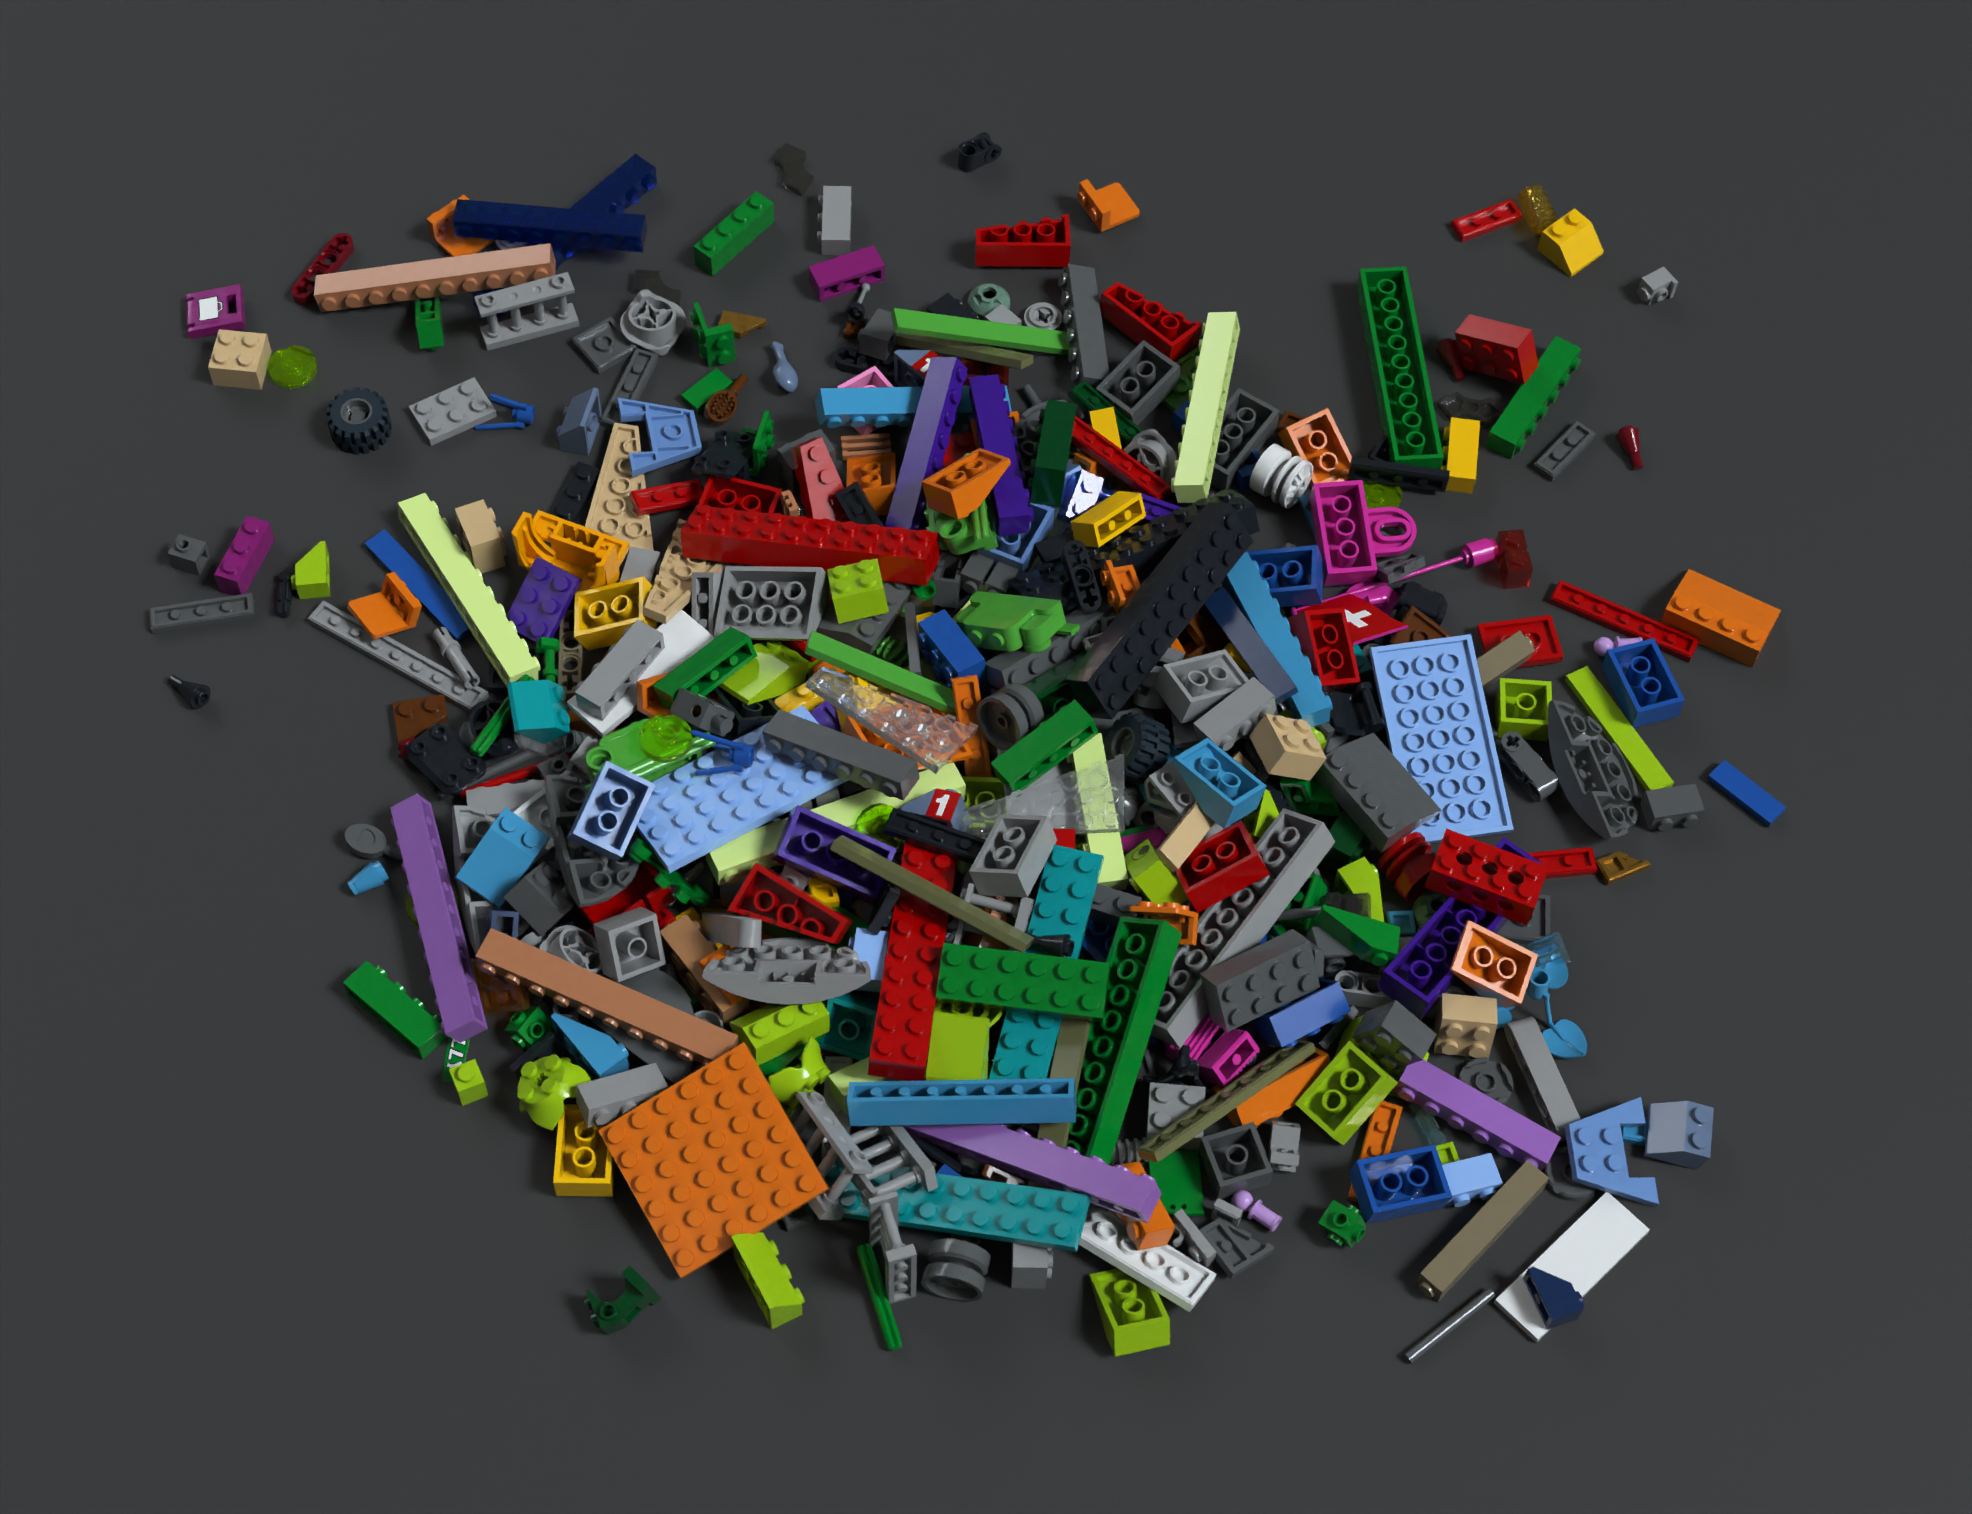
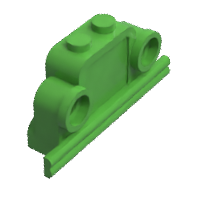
(966, 533)
(1013, 621)
(624, 751)

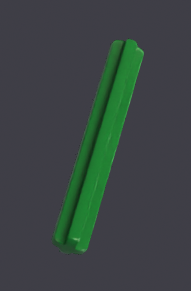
(494, 725)
(879, 1297)

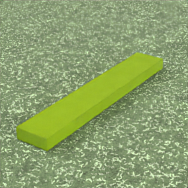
(1618, 729)

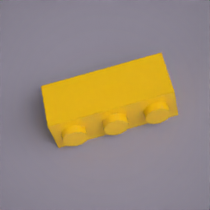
(1461, 454)
(1108, 518)

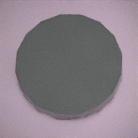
(1489, 1078)
(1561, 1179)

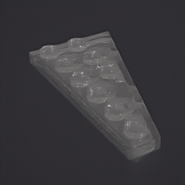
(896, 719)
(1076, 800)

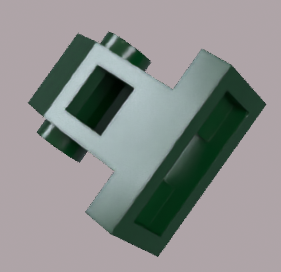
(620, 1313)

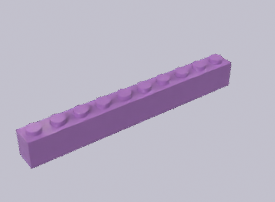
(438, 919)
(1047, 1165)

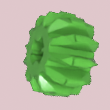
(893, 651)

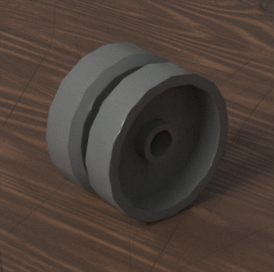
(1009, 715)
(955, 1270)

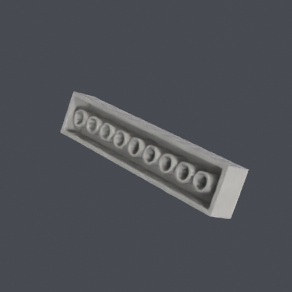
(1238, 923)

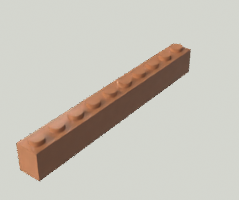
(434, 277)
(604, 999)

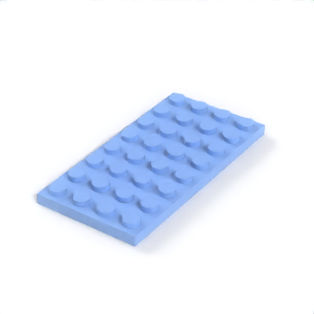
(1443, 733)
(703, 812)

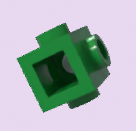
(528, 1027)
(1342, 1224)

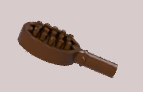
(723, 403)

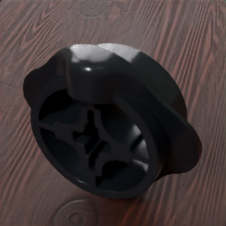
(482, 711)

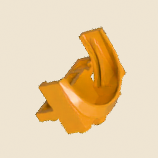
(573, 548)

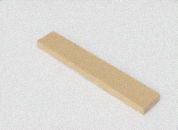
(1191, 829)

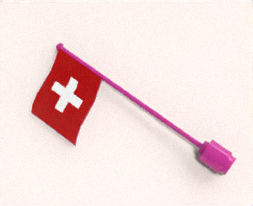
(1368, 621)

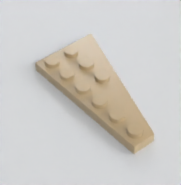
(611, 507)
(674, 582)

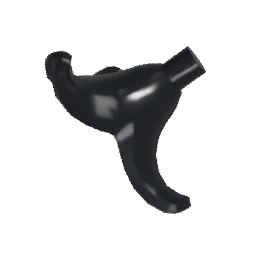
(1183, 1072)

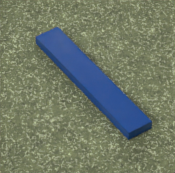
(419, 582)

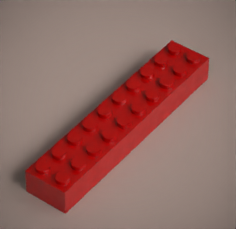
(808, 542)
(911, 972)

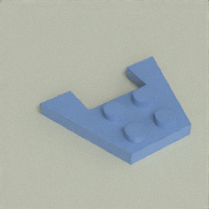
(670, 432)
(1599, 1153)

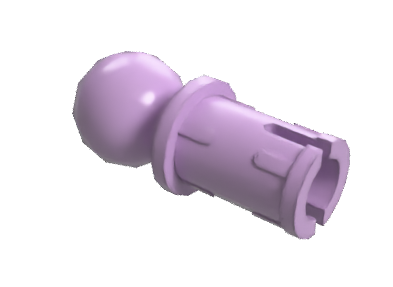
(1604, 643)
(1257, 1211)

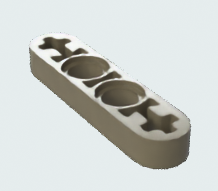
(569, 654)

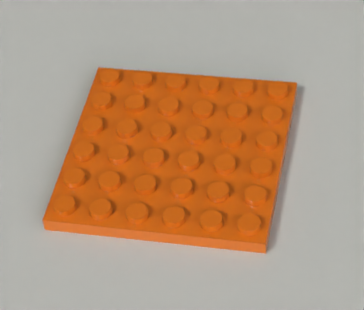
(713, 1159)

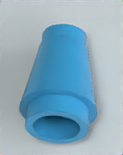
(369, 877)

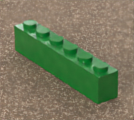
(1533, 398)

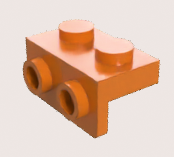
(1120, 584)

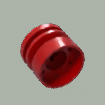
(1409, 865)

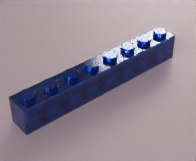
(549, 225)

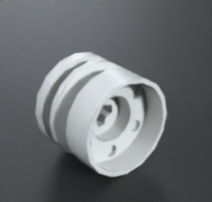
(1281, 476)

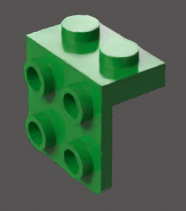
(716, 343)
(763, 441)

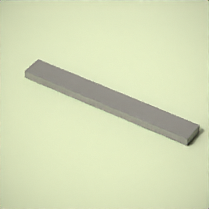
(397, 657)

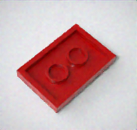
(1538, 629)

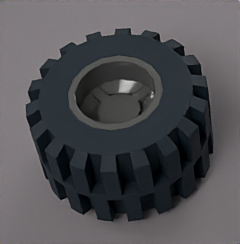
(358, 420)
(1143, 745)

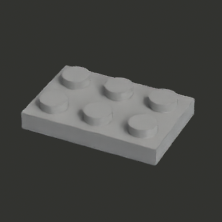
(452, 411)

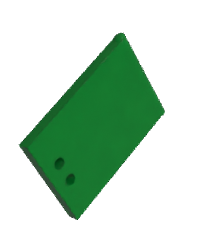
(1179, 1182)

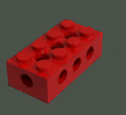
(1486, 877)

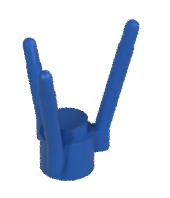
(521, 413)
(739, 753)

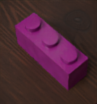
(846, 273)
(244, 556)

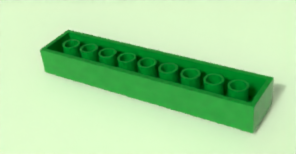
(1398, 367)
(1114, 1049)

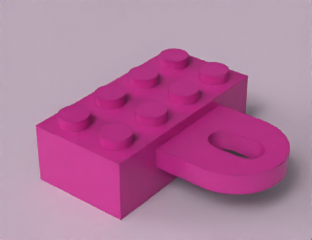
(1351, 533)

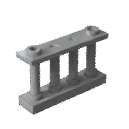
(532, 325)
(1020, 910)
(909, 1156)
(827, 1204)
(899, 1257)

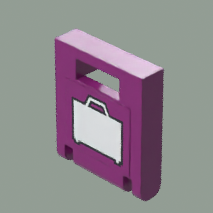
(209, 311)

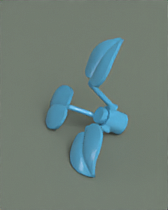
(1564, 1037)

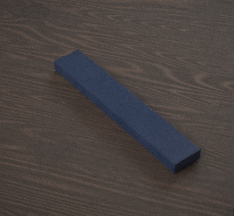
(1250, 645)

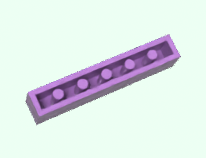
(1476, 1114)

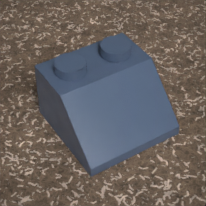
(580, 423)
(1679, 1133)

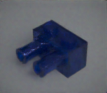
(1081, 495)

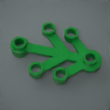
(696, 894)

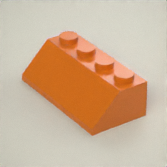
(1279, 1094)

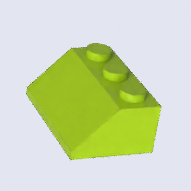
(780, 1028)
(1346, 1093)
(767, 1278)

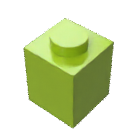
(468, 1082)

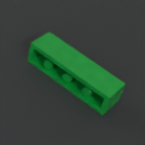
(734, 233)
(707, 667)
(1044, 747)
(395, 1009)

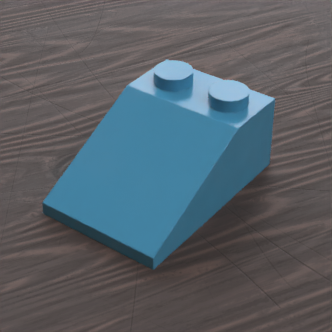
(1219, 783)
(502, 857)
(591, 1047)

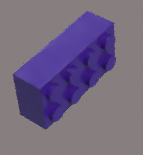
(807, 846)

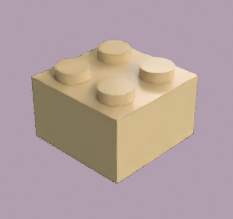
(239, 359)
(481, 536)
(1287, 747)
(1465, 1025)

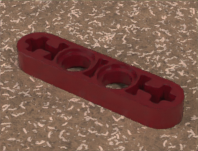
(319, 267)

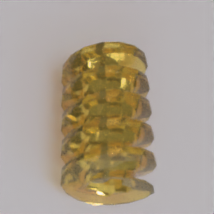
(1537, 208)

